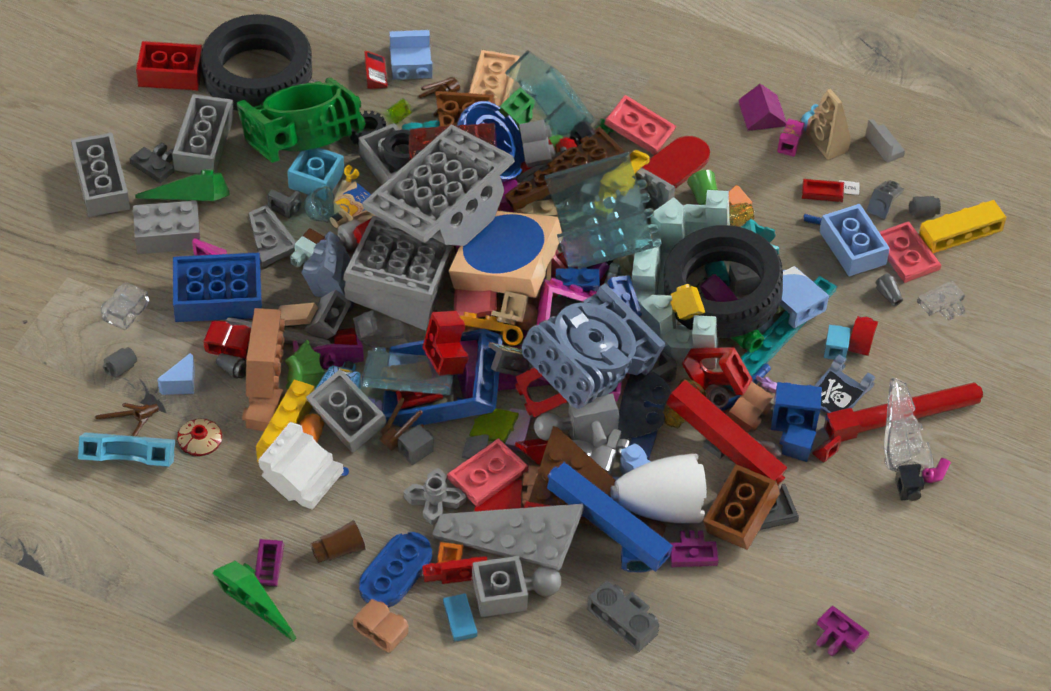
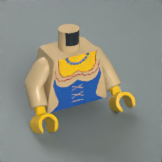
(349, 200)

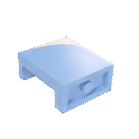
(801, 297)

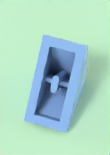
(178, 378)

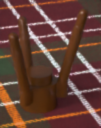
(448, 85)
(390, 437)

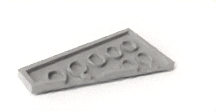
(532, 533)

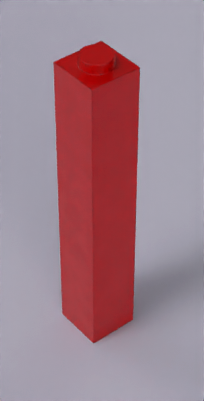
(724, 432)

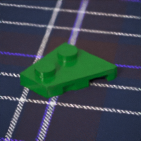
(518, 107)

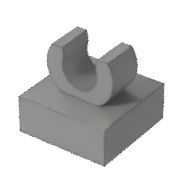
(616, 443)

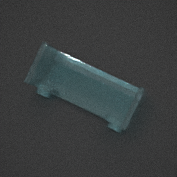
(550, 92)

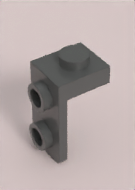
(883, 198)

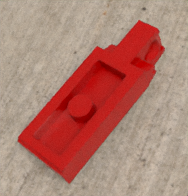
(450, 571)

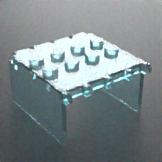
(601, 211)

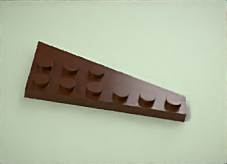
(590, 150)

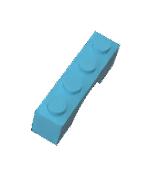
(142, 449)

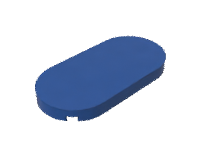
(395, 569)

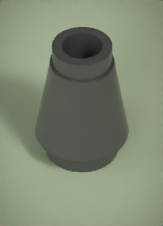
(889, 289)
(232, 364)
(717, 395)

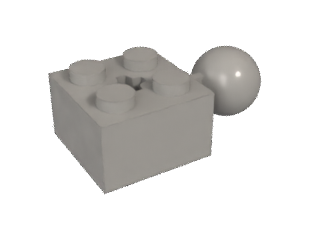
(546, 421)
(503, 588)

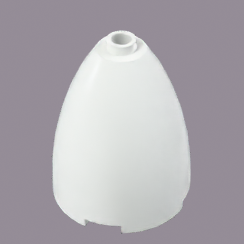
(664, 489)

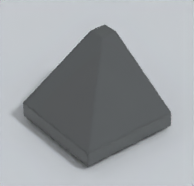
(474, 445)

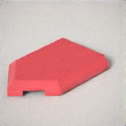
(475, 302)

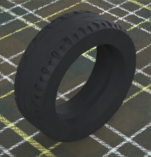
(254, 33)
(732, 245)

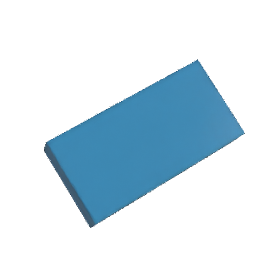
(460, 617)

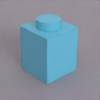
(837, 342)

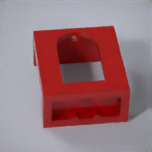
(733, 368)
(536, 408)

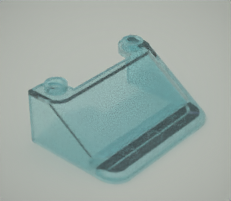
(404, 373)

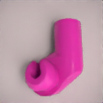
(936, 474)

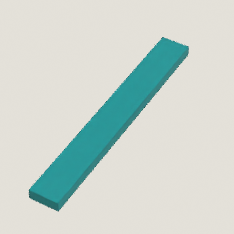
(777, 336)

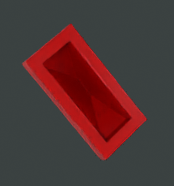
(533, 449)

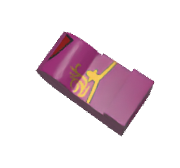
(791, 135)

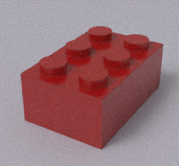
(169, 65)

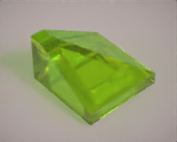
(400, 110)

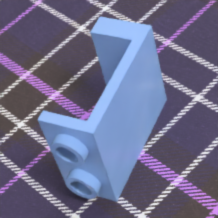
(410, 54)

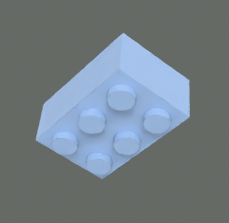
(854, 240)

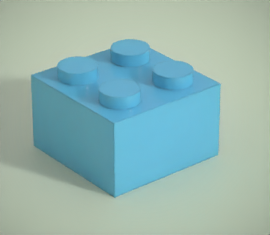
(315, 169)

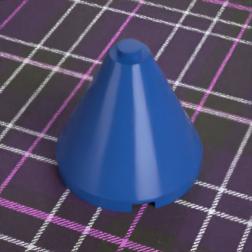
(507, 133)

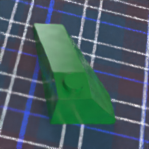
(201, 186)
(243, 586)

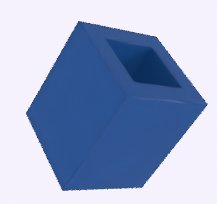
(797, 442)

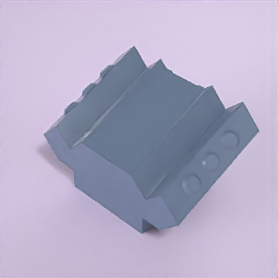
(327, 267)

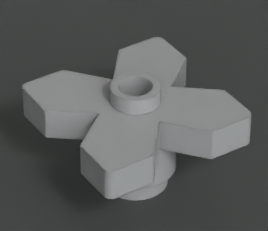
(434, 496)

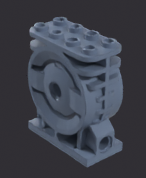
(592, 347)

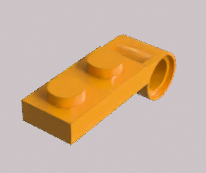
(492, 324)

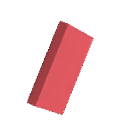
(640, 125)
(909, 252)
(487, 472)

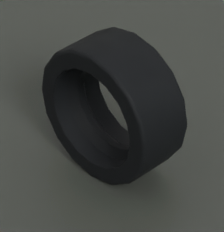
(393, 139)

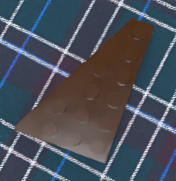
(563, 449)

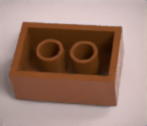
(741, 507)

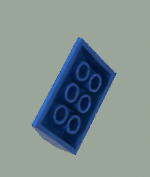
(216, 286)

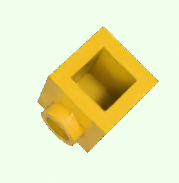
(687, 302)

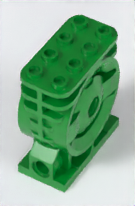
(301, 118)

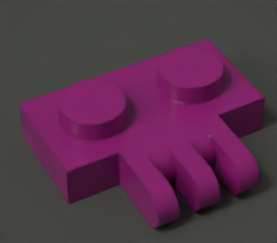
(693, 551)

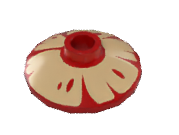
(199, 444)

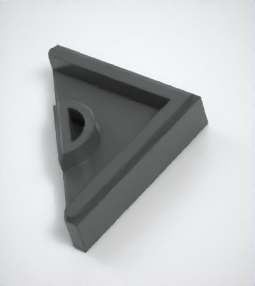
(782, 512)

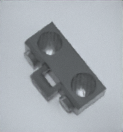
(624, 615)

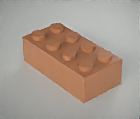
(265, 353)

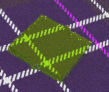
(495, 424)

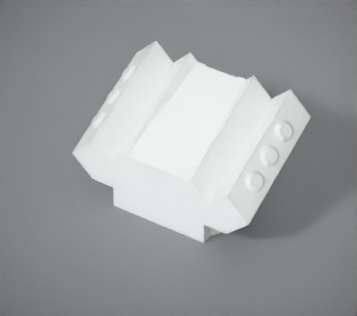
(299, 467)

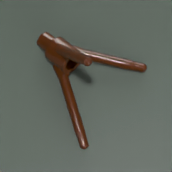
(141, 413)

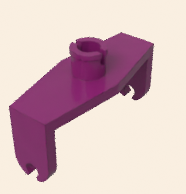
(337, 354)

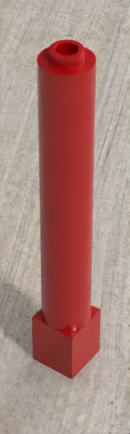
(849, 423)

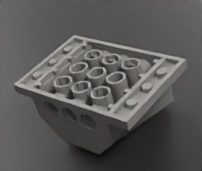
(445, 189)
(397, 273)

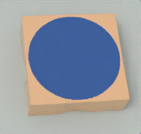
(507, 255)

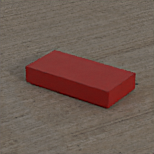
(823, 190)

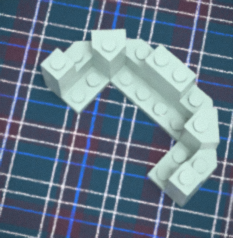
(673, 225)

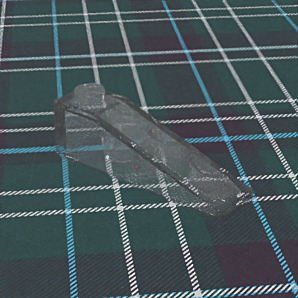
(902, 434)

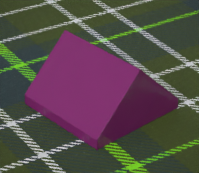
(761, 109)

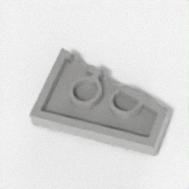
(270, 236)

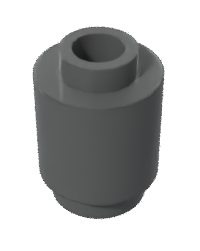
(924, 206)
(119, 362)

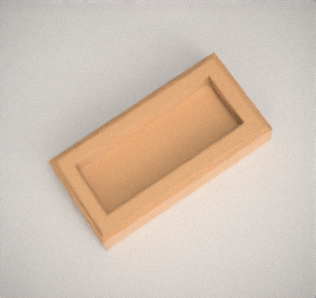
(298, 313)

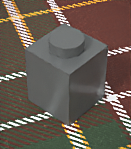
(415, 444)

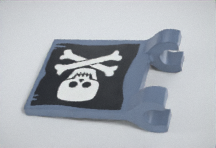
(839, 389)

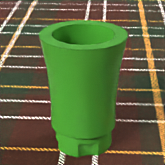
(700, 183)

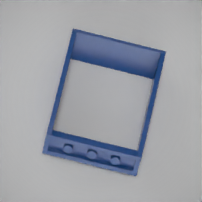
(484, 389)

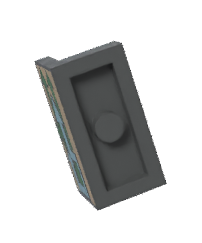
(509, 360)

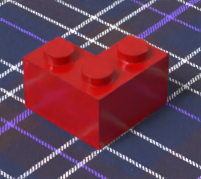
(443, 343)

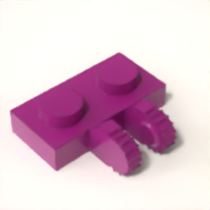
(841, 628)

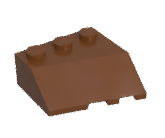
(452, 104)

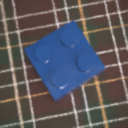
(795, 406)

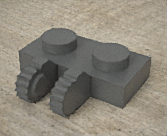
(153, 164)

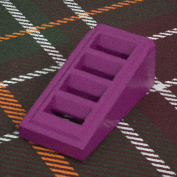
(270, 545)

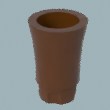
(338, 543)

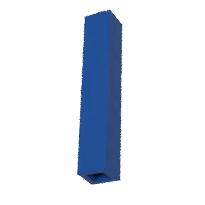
(610, 516)

